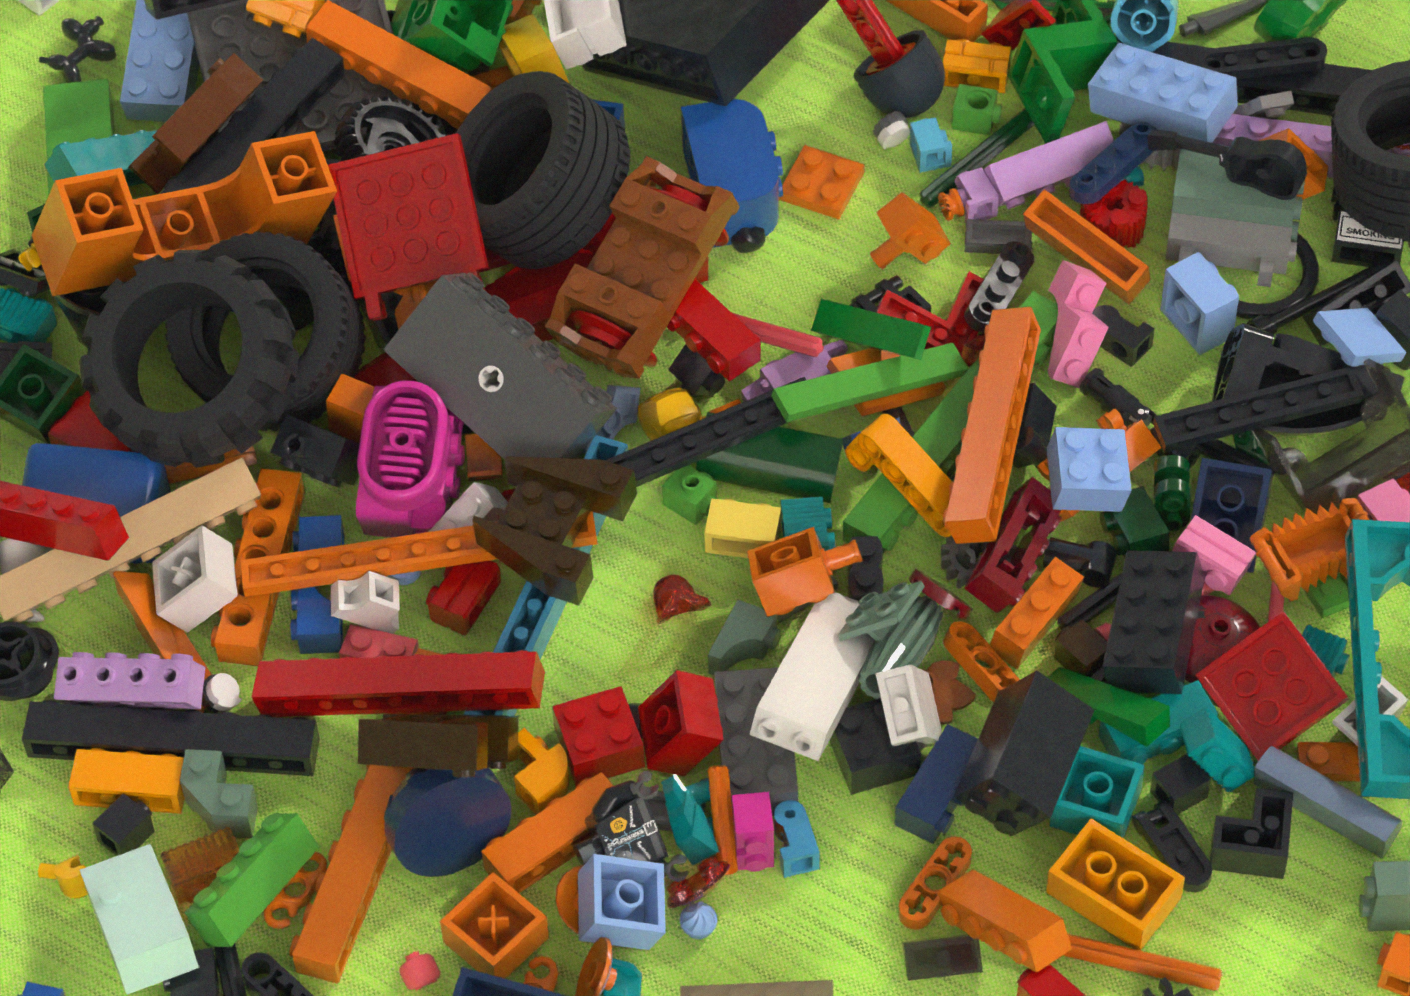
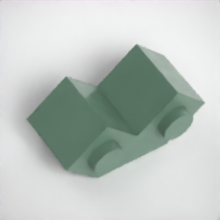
(215, 800)

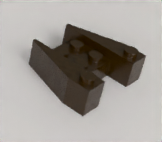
(547, 515)
(439, 742)

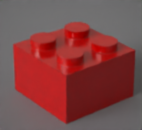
(680, 723)
(599, 735)

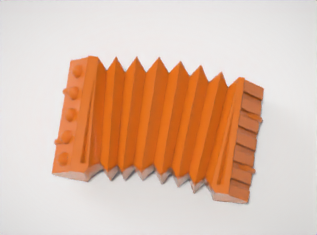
(1307, 547)

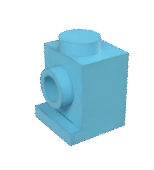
(930, 145)

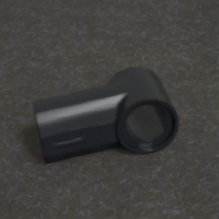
(1091, 560)

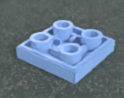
(1358, 336)

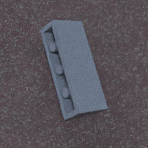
(1328, 801)

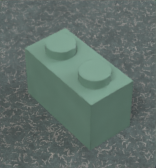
(1387, 896)

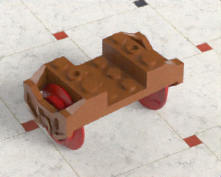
(640, 268)

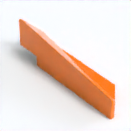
(160, 635)

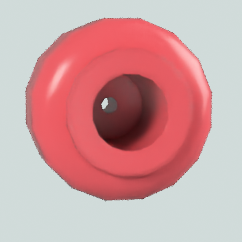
(419, 970)

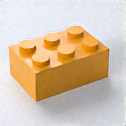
(1115, 884)

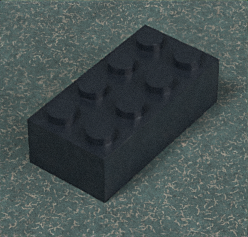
(1154, 621)

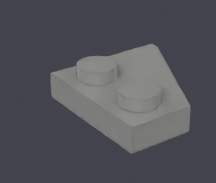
(1267, 106)

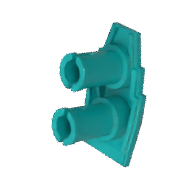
(687, 820)

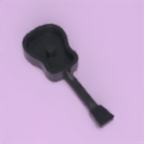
(1266, 165)

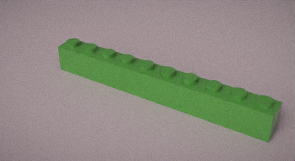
(883, 508)

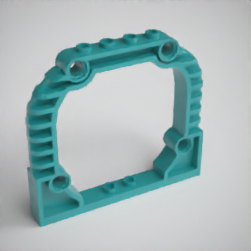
(1375, 563)

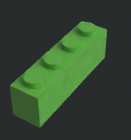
(251, 879)

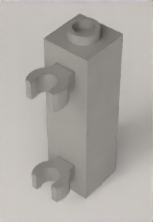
(1232, 244)

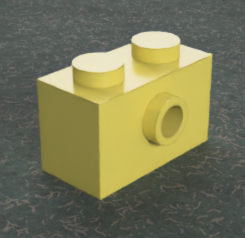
(739, 527)

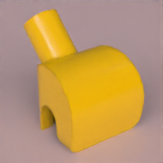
(68, 876)

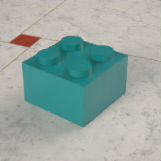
(1100, 790)

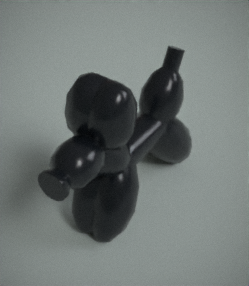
(94, 49)

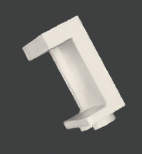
(909, 706)

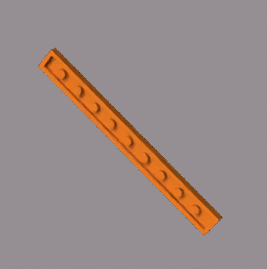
(380, 556)

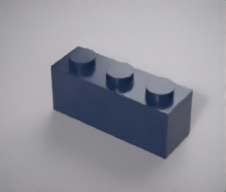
(930, 799)

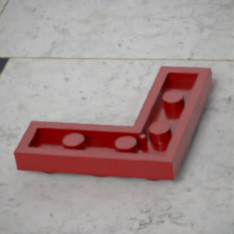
(942, 331)

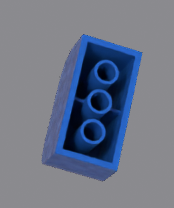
(735, 152)

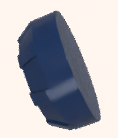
(445, 820)

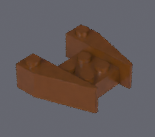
(196, 121)

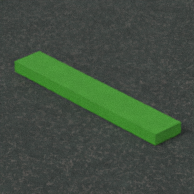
(868, 382)

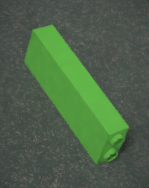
(77, 113)

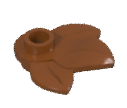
(948, 691)

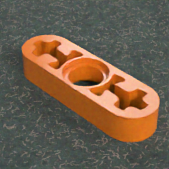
(967, 646)
(934, 867)

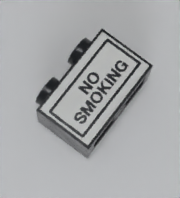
(1363, 246)

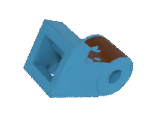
(796, 833)

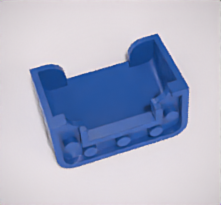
(96, 475)

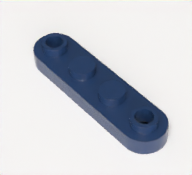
(1111, 165)

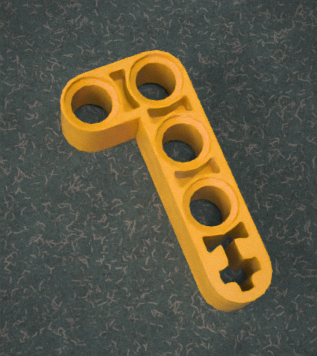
(905, 466)

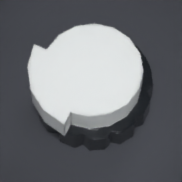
(220, 693)

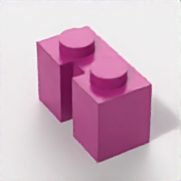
(753, 831)

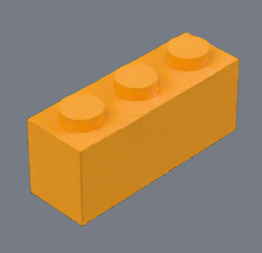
(104, 776)

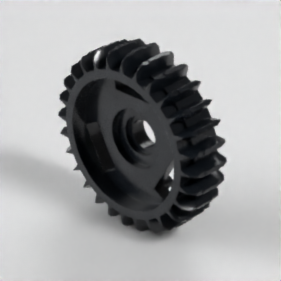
(387, 124)

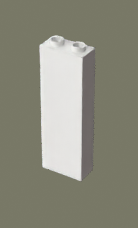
(813, 681)

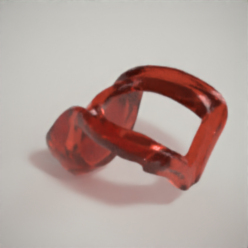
(676, 596)

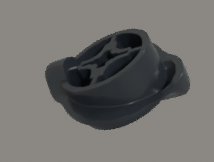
(25, 660)

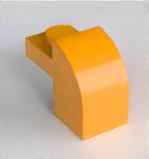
(545, 773)

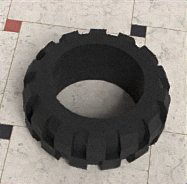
(133, 315)

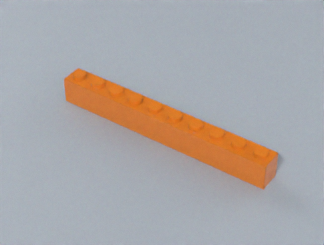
(351, 877)

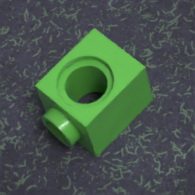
(976, 109)

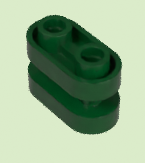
(1172, 491)

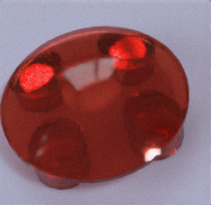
(699, 885)

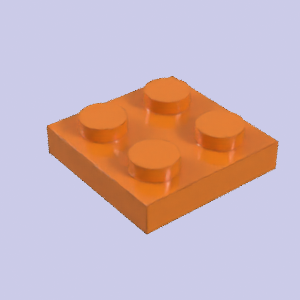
(822, 182)

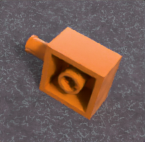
(797, 570)

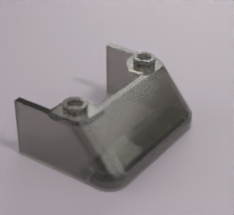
(1356, 464)

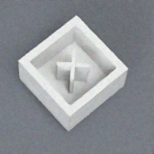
(194, 579)

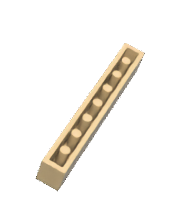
(148, 527)

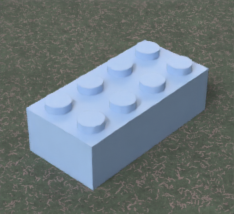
(159, 66)
(1162, 92)

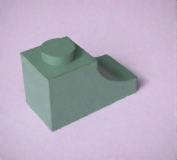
(744, 636)

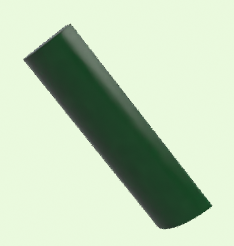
(779, 462)

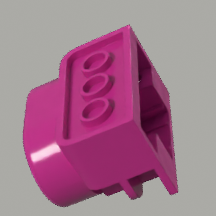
(407, 460)

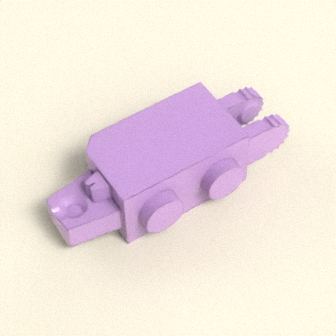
(792, 368)

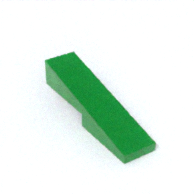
(871, 329)
(1123, 710)

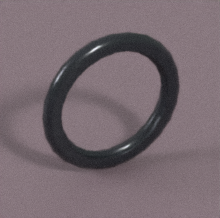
(1306, 288)

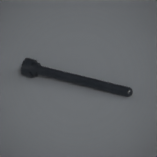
(1271, 324)

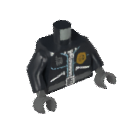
(626, 827)

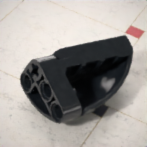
(1253, 363)

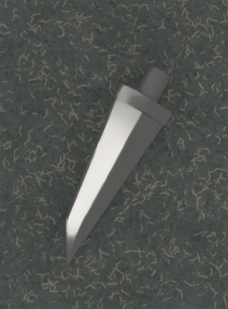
(1212, 19)

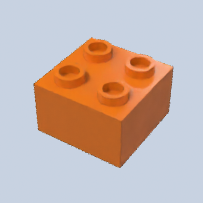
(494, 928)

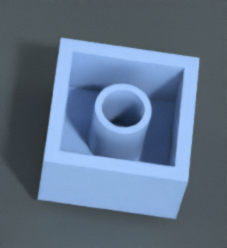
(1199, 302)
(1088, 469)
(621, 901)

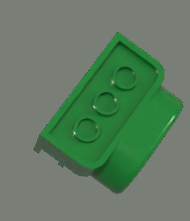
(453, 29)

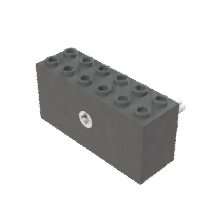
(498, 373)

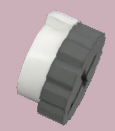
(892, 130)

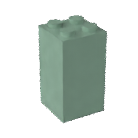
(1207, 192)

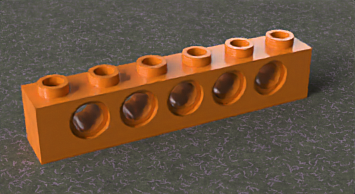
(247, 642)

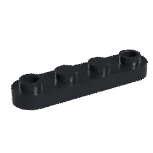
(1266, 58)
(999, 284)

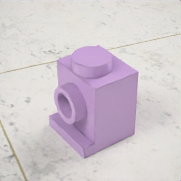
(977, 195)

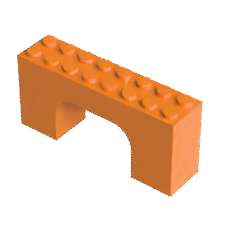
(98, 232)

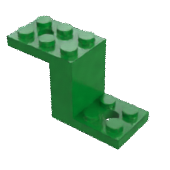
(1058, 61)

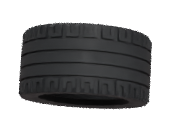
(1364, 125)
(579, 171)
(334, 342)

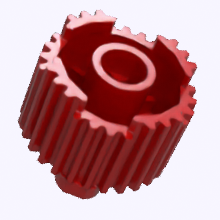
(1120, 214)

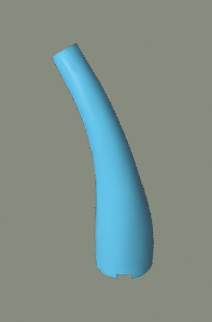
(1144, 22)

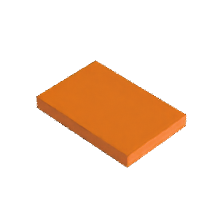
(888, 402)

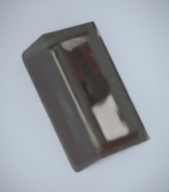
(941, 956)

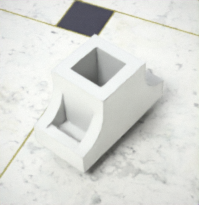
(367, 601)

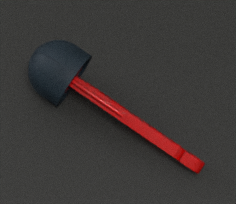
(901, 71)

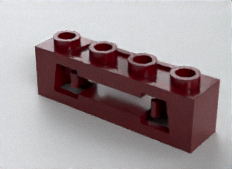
(1002, 583)

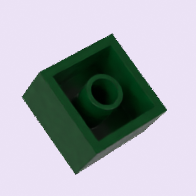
(37, 392)

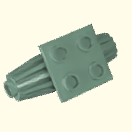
(899, 624)

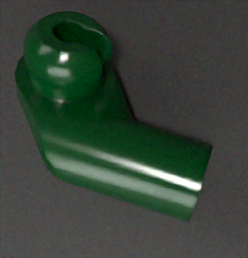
(1248, 444)

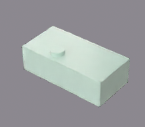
(139, 919)

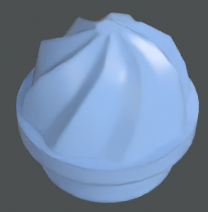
(698, 920)

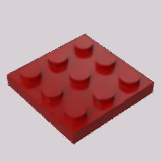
(1272, 686)

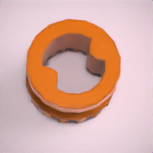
(951, 204)

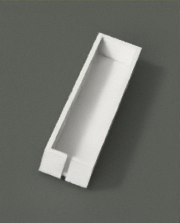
(584, 28)

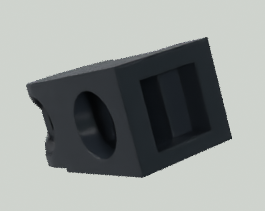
(1122, 337)

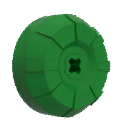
(1294, 18)

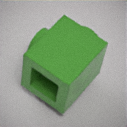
(689, 493)

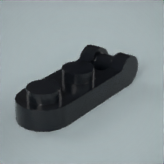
(1174, 845)

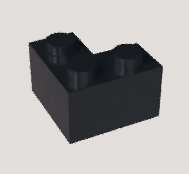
(1256, 844)

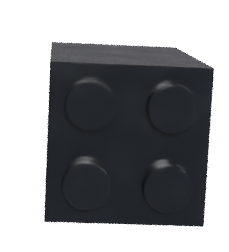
(1024, 754)

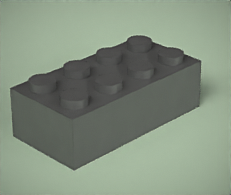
(751, 761)

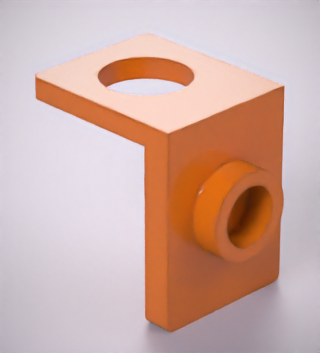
(482, 460)

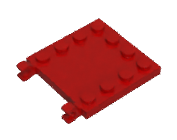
(407, 218)

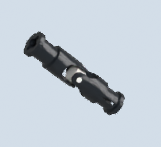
(1129, 407)

